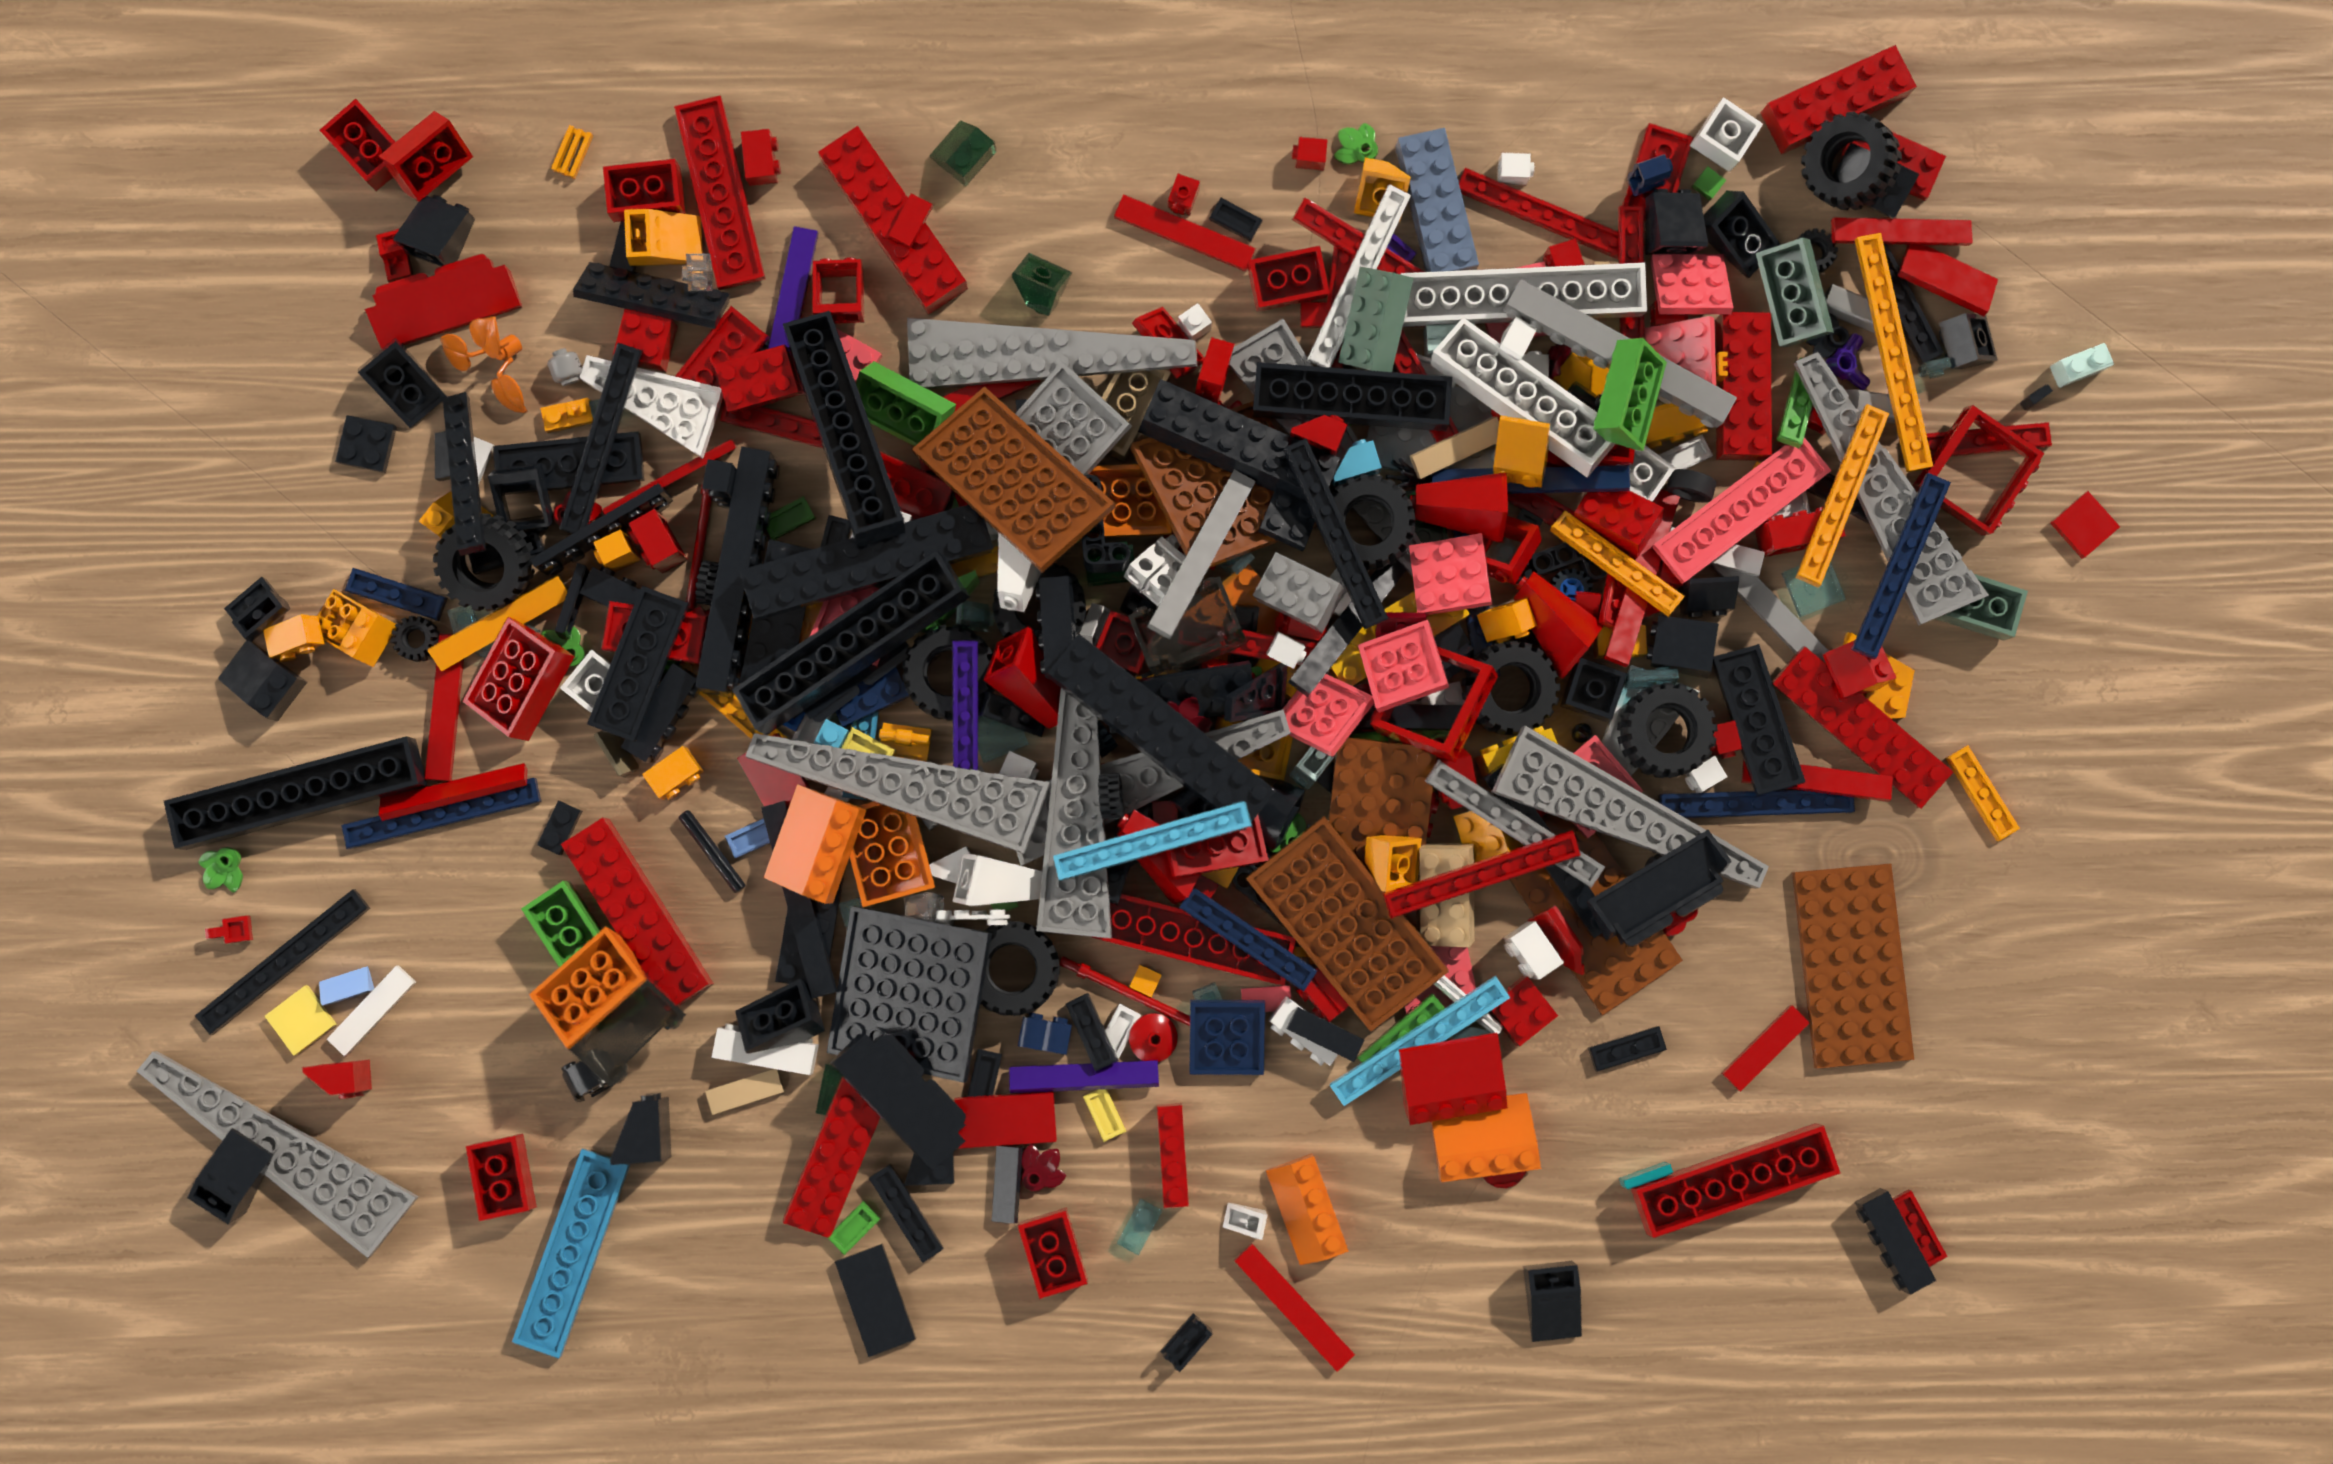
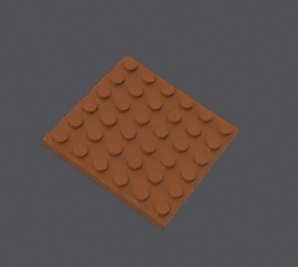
(1190, 489)

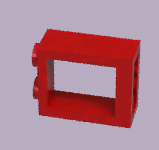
(839, 268)
(1214, 370)
(1520, 531)

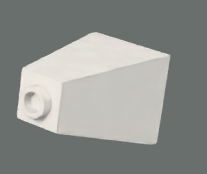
(1015, 577)
(995, 881)

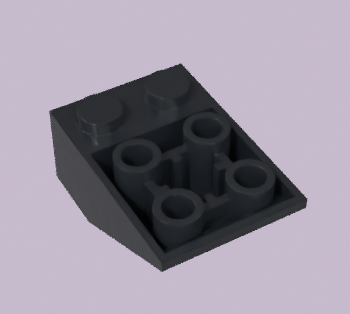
(231, 1177)
(1553, 1300)

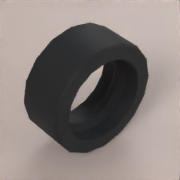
(1691, 485)

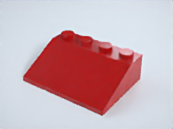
(518, 679)
(1452, 1079)

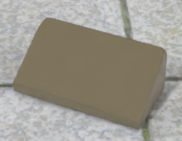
(620, 759)

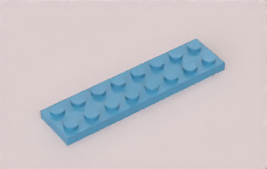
(570, 1254)

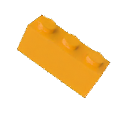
(1672, 425)

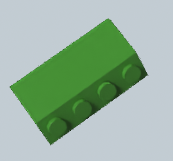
(1630, 394)
(901, 404)

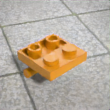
(907, 741)

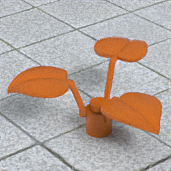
(486, 335)

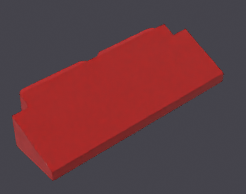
(439, 303)

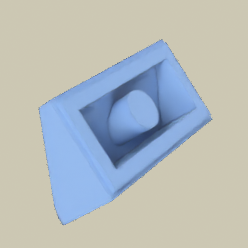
(345, 986)

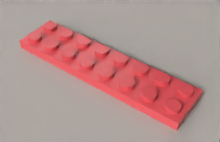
(1740, 509)

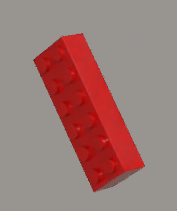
(1856, 88)
(1748, 426)

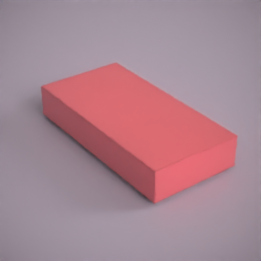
(1272, 995)

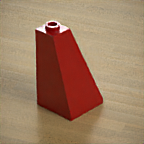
(1465, 505)
(1562, 625)
(1018, 676)
(1158, 864)

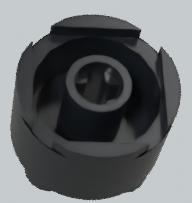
(582, 1081)

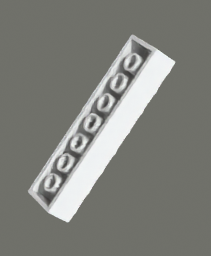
(1521, 392)

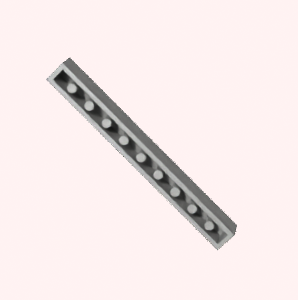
(1598, 341)

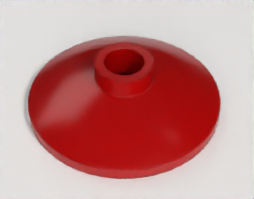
(1142, 1032)

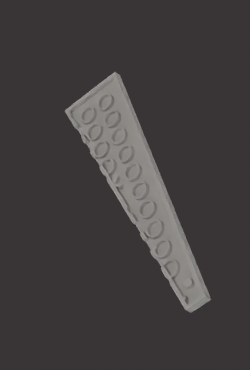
(1280, 346)
(981, 354)
(1940, 576)
(1146, 781)
(1577, 791)
(962, 799)
(1074, 821)
(327, 1183)

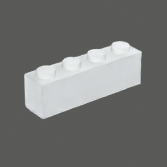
(792, 1058)

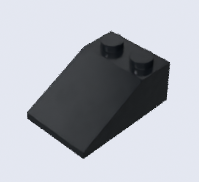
(1854, 164)
(1738, 231)
(402, 382)
(262, 681)
(780, 1018)

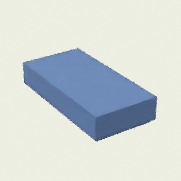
(748, 838)

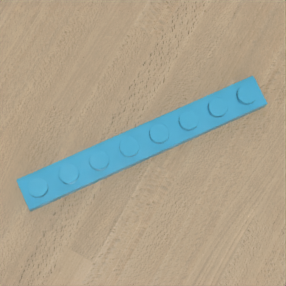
(1152, 841)
(1434, 1030)

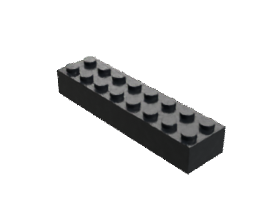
(1353, 395)
(1226, 438)

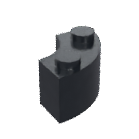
(1280, 812)

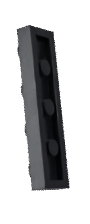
(906, 1213)

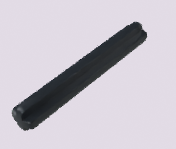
(712, 851)

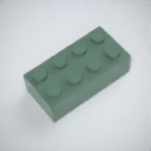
(1794, 292)
(1375, 319)
(1993, 615)

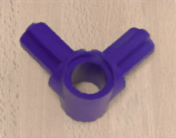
(1848, 360)

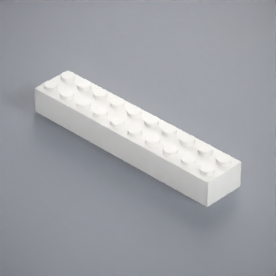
(1482, 294)

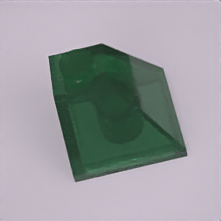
(1040, 283)

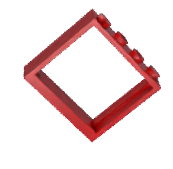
(2017, 483)
(1465, 720)

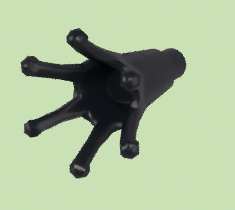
(1408, 476)

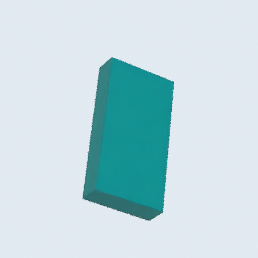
(1646, 1175)

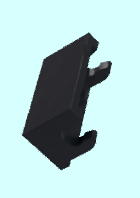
(1186, 1342)

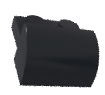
(256, 609)

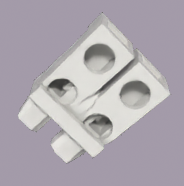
(1156, 568)

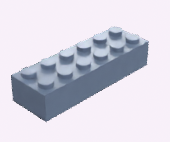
(1436, 202)

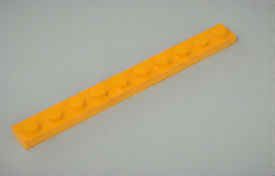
(1893, 352)

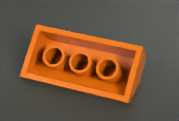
(1307, 1210)

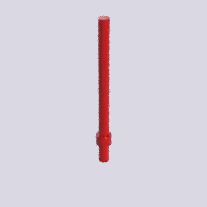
(698, 548)
(1084, 971)

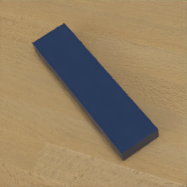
(396, 594)

